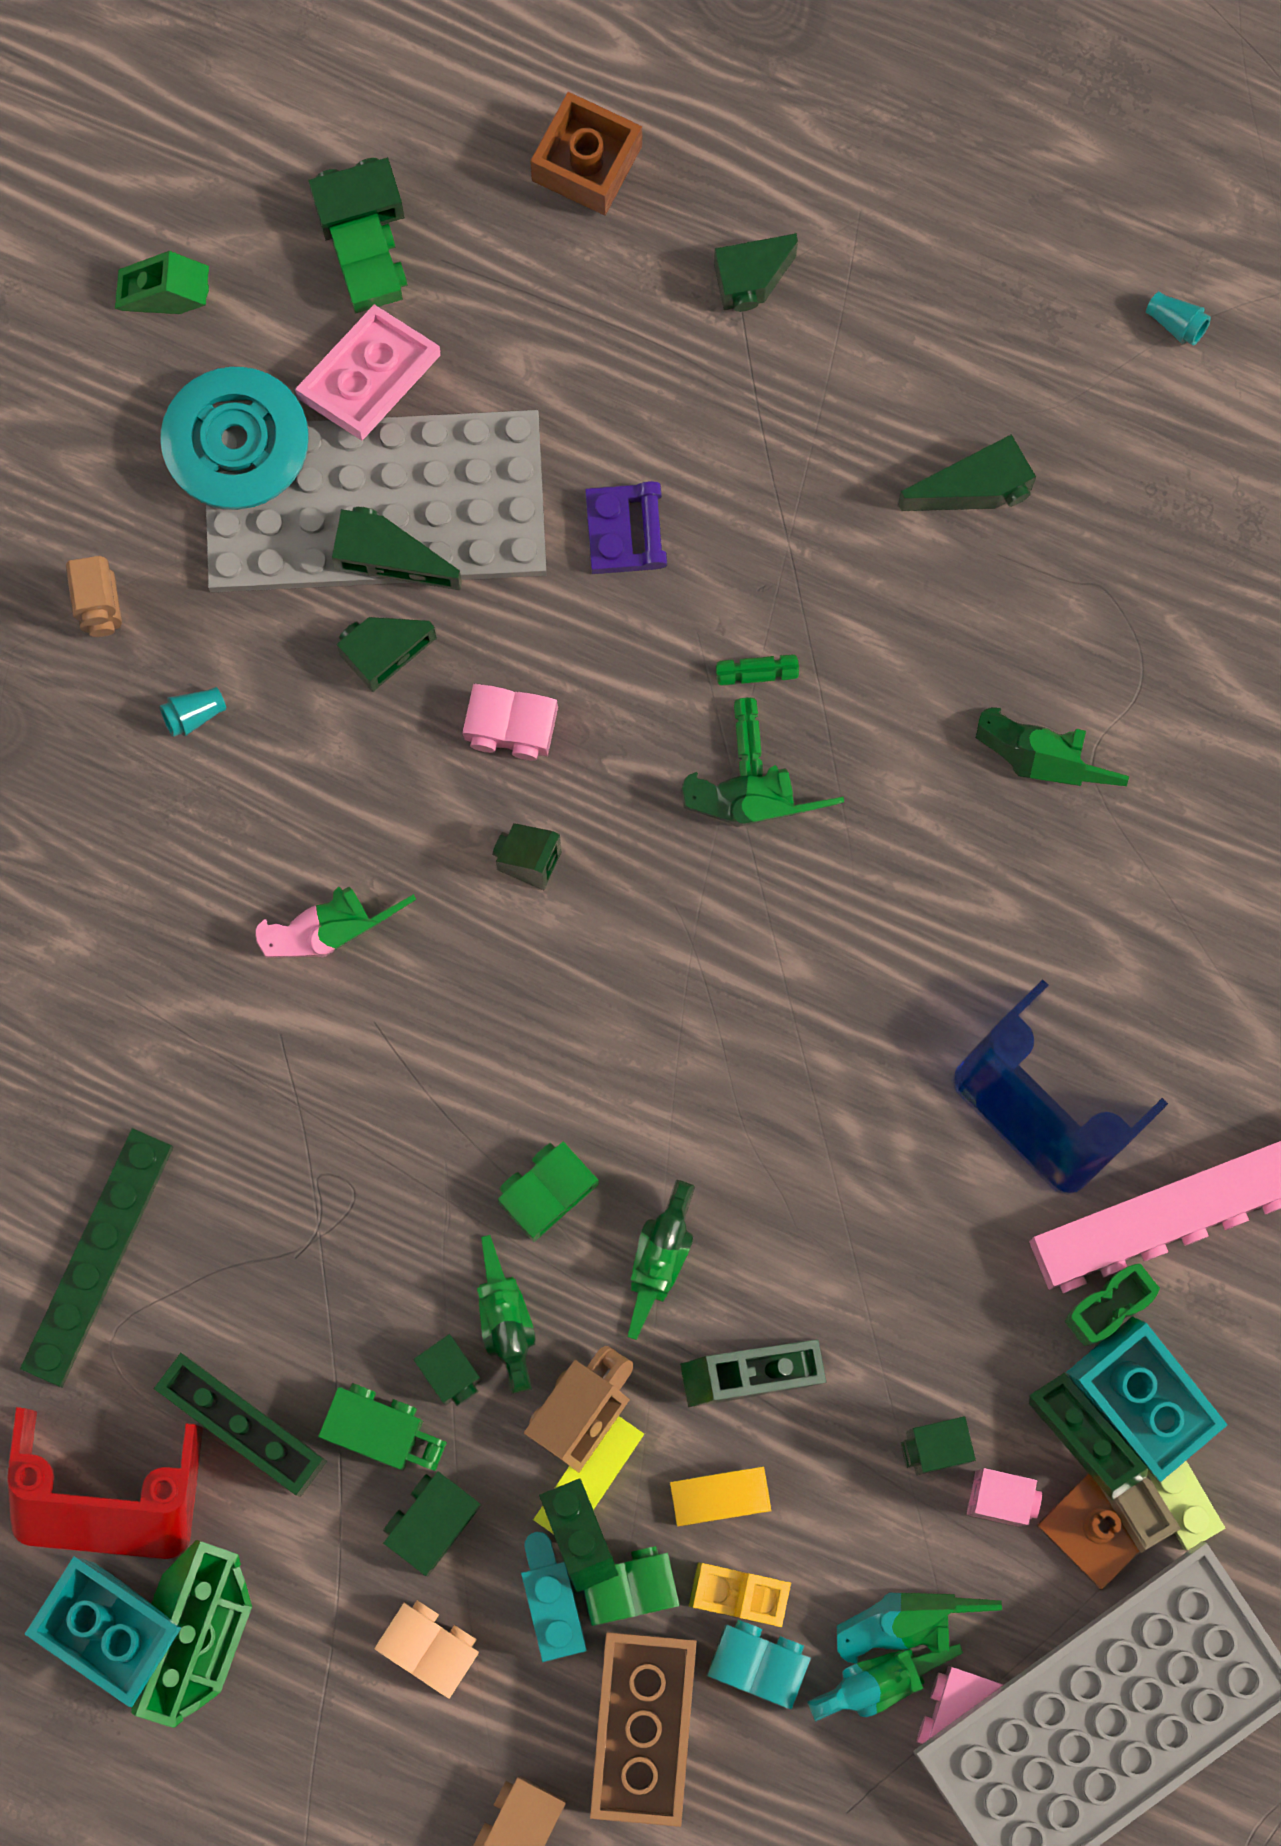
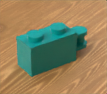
(551, 1601)

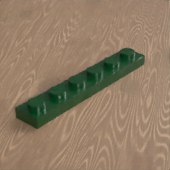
(96, 1258)

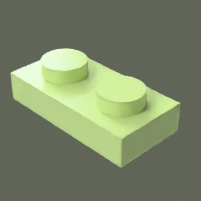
(1188, 1506)

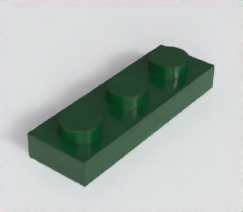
(1088, 1436)

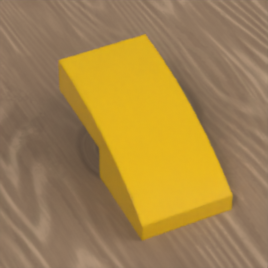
(720, 1496)
(739, 1594)

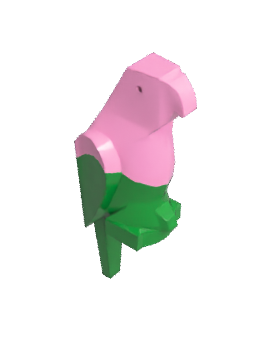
(322, 927)

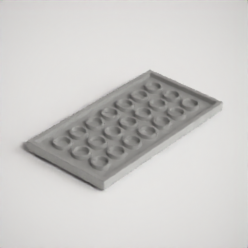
(447, 480)
(1112, 1714)

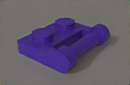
(611, 528)

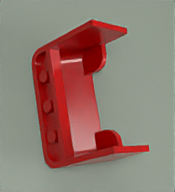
(144, 1528)

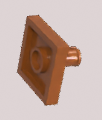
(1090, 1532)

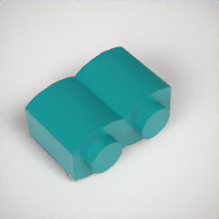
(759, 1665)

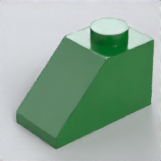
(162, 285)

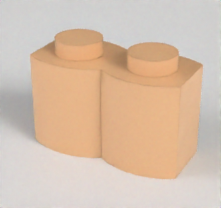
(428, 1649)

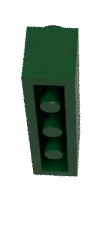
(240, 1425)

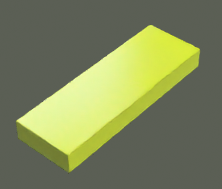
(602, 1465)

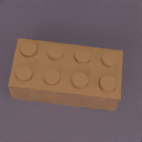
(643, 1729)

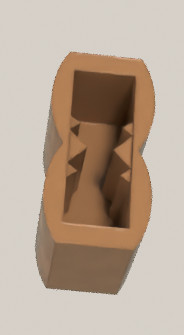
(94, 595)

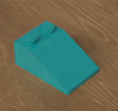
(1147, 1397)
(103, 1630)

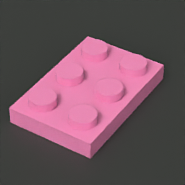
(367, 372)

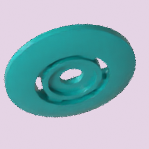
(274, 441)

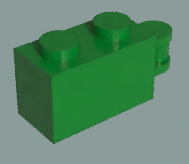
(378, 1430)

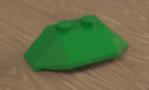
(211, 1604)

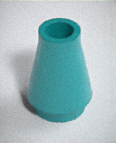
(1179, 318)
(189, 711)

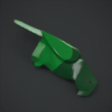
(1041, 752)
(747, 798)
(660, 1255)
(505, 1320)

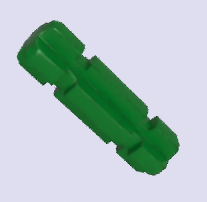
(757, 669)
(748, 737)

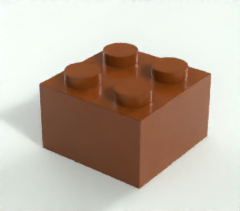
(586, 153)

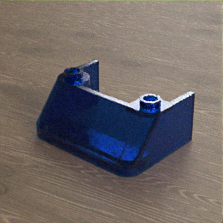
(1029, 1117)

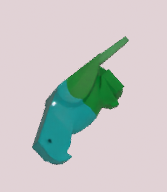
(905, 1622)
(879, 1682)

